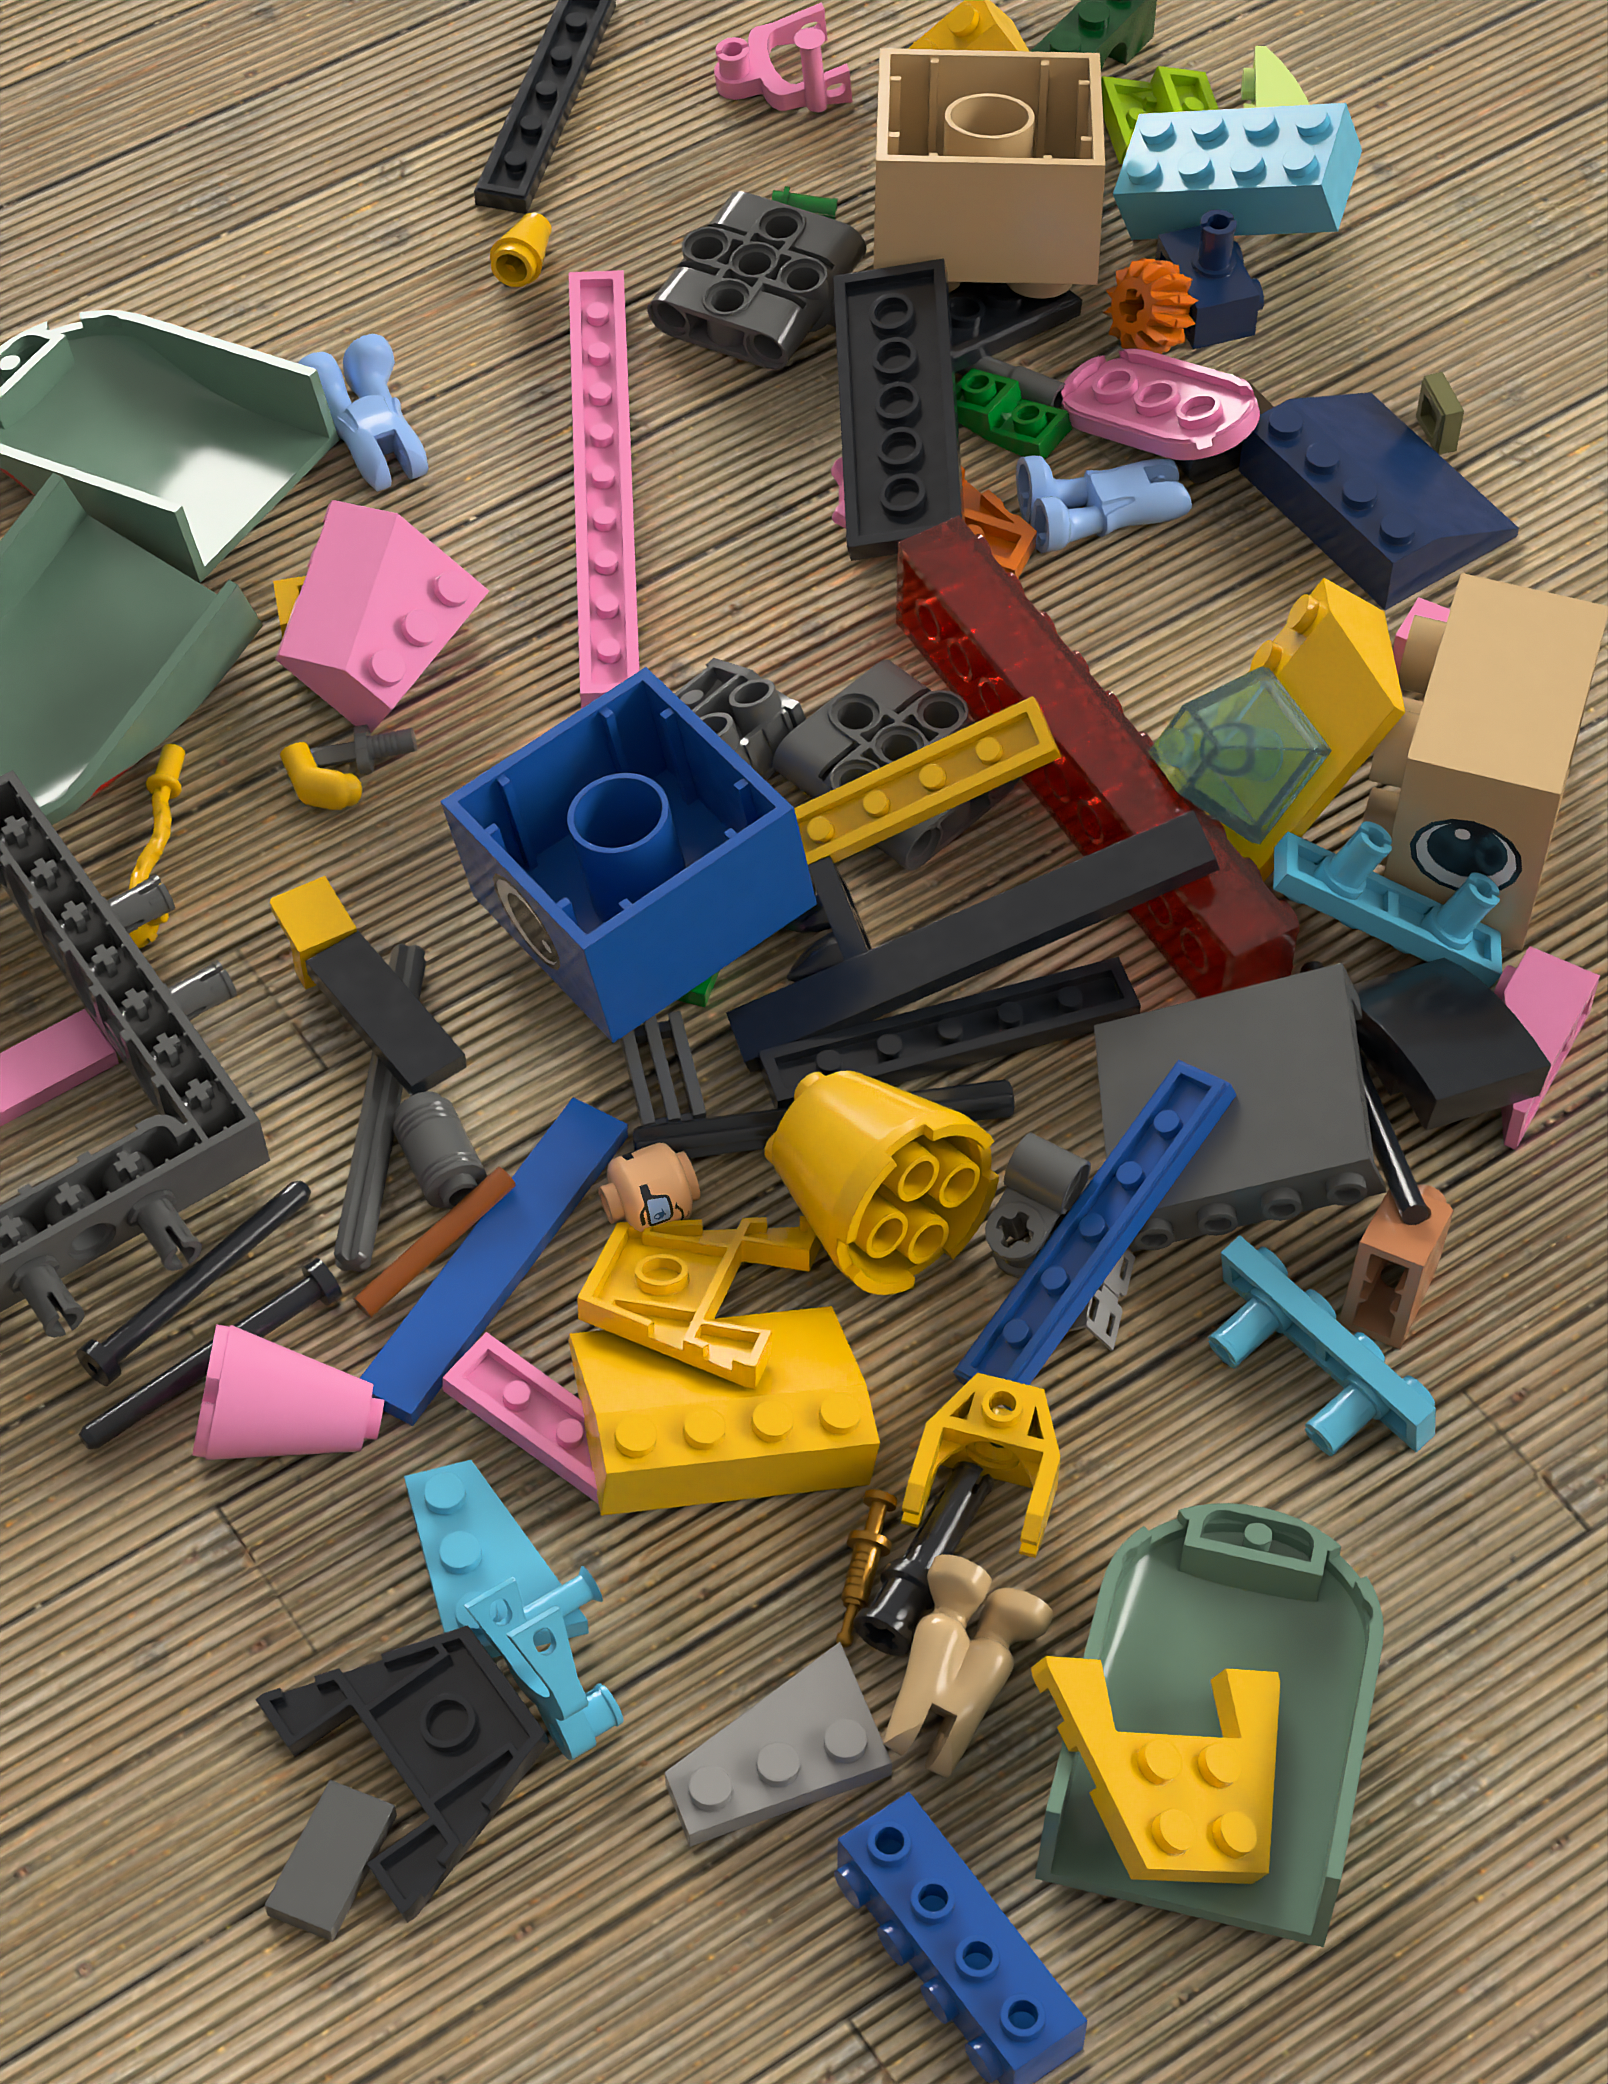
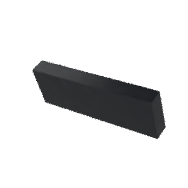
(386, 1014)

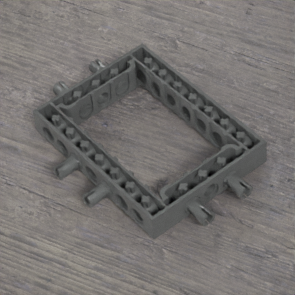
(204, 1122)

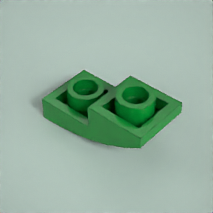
(997, 413)

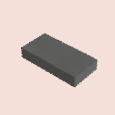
(330, 1860)

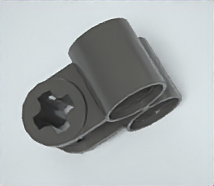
(1039, 1193)

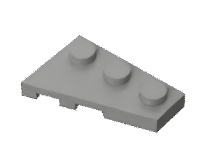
(781, 1754)

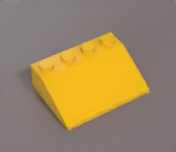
(1346, 682)
(689, 1438)

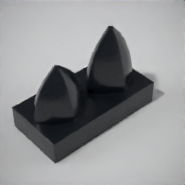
(833, 910)

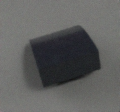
(1447, 1043)

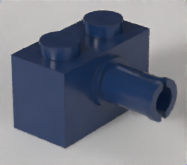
(1219, 279)

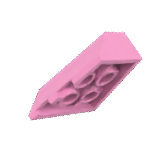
(373, 611)

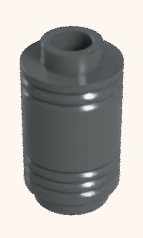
(437, 1149)

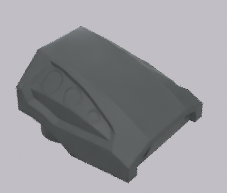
(743, 711)

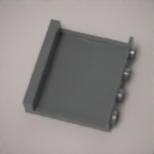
(1299, 1112)

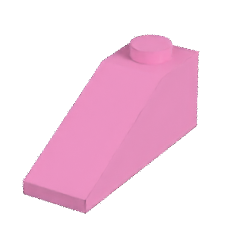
(1552, 1004)

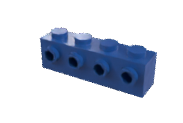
(958, 1945)

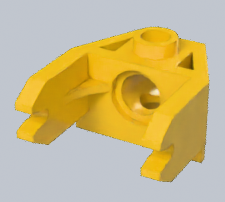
(964, 1433)

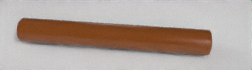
(434, 1242)

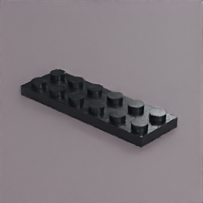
(896, 405)

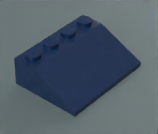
(1370, 493)

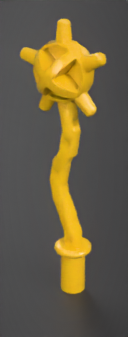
(163, 787)

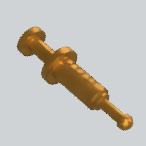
(867, 1548)

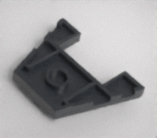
(447, 1730)

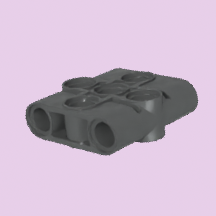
(756, 280)
(870, 726)

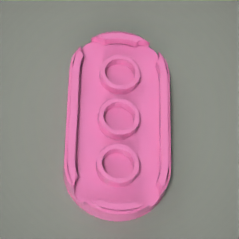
(1160, 404)

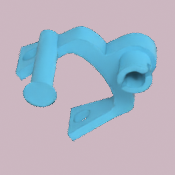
(549, 1675)

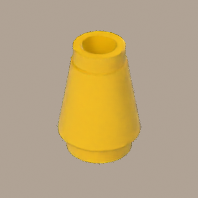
(521, 251)

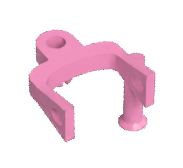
(747, 70)

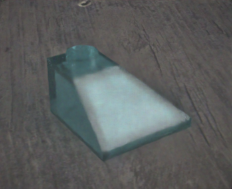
(1241, 752)

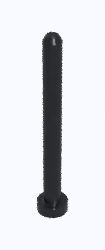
(316, 1285)
(103, 1358)

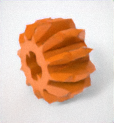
(1150, 305)

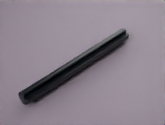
(753, 1129)

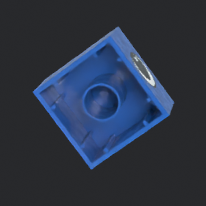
(630, 853)

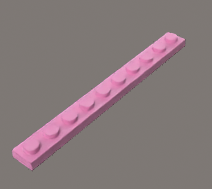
(602, 483)

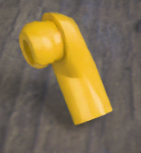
(317, 785)

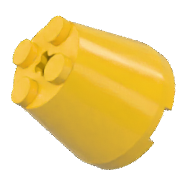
(882, 1176)

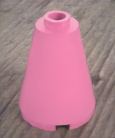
(279, 1402)

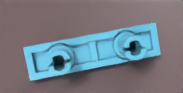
(1366, 901)
(1311, 1324)

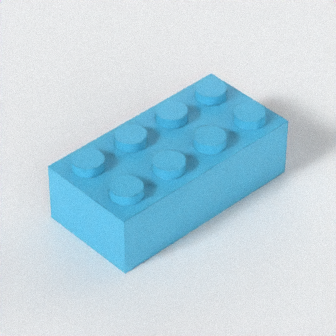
(1262, 164)

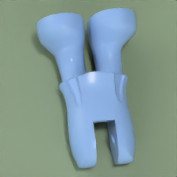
(375, 420)
(1111, 499)

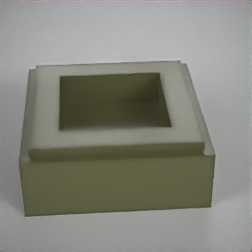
(1439, 413)

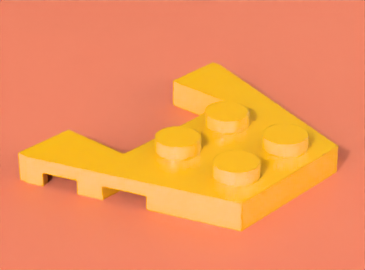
(671, 1281)
(1177, 1800)

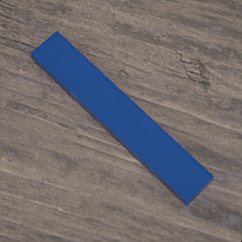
(1099, 1227)
(493, 1259)

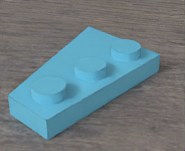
(474, 1546)

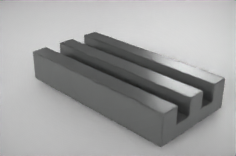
(653, 1033)

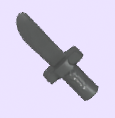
(366, 748)

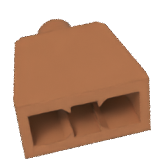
(1371, 1304)

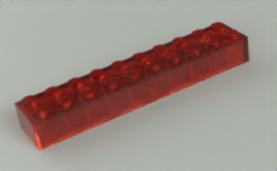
(1106, 785)

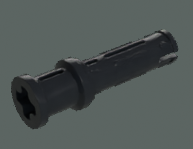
(905, 1587)

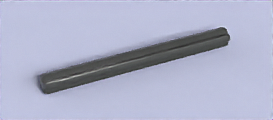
(374, 1139)

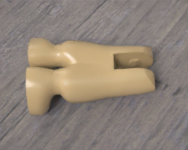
(955, 1673)

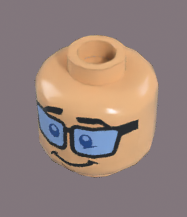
(649, 1187)

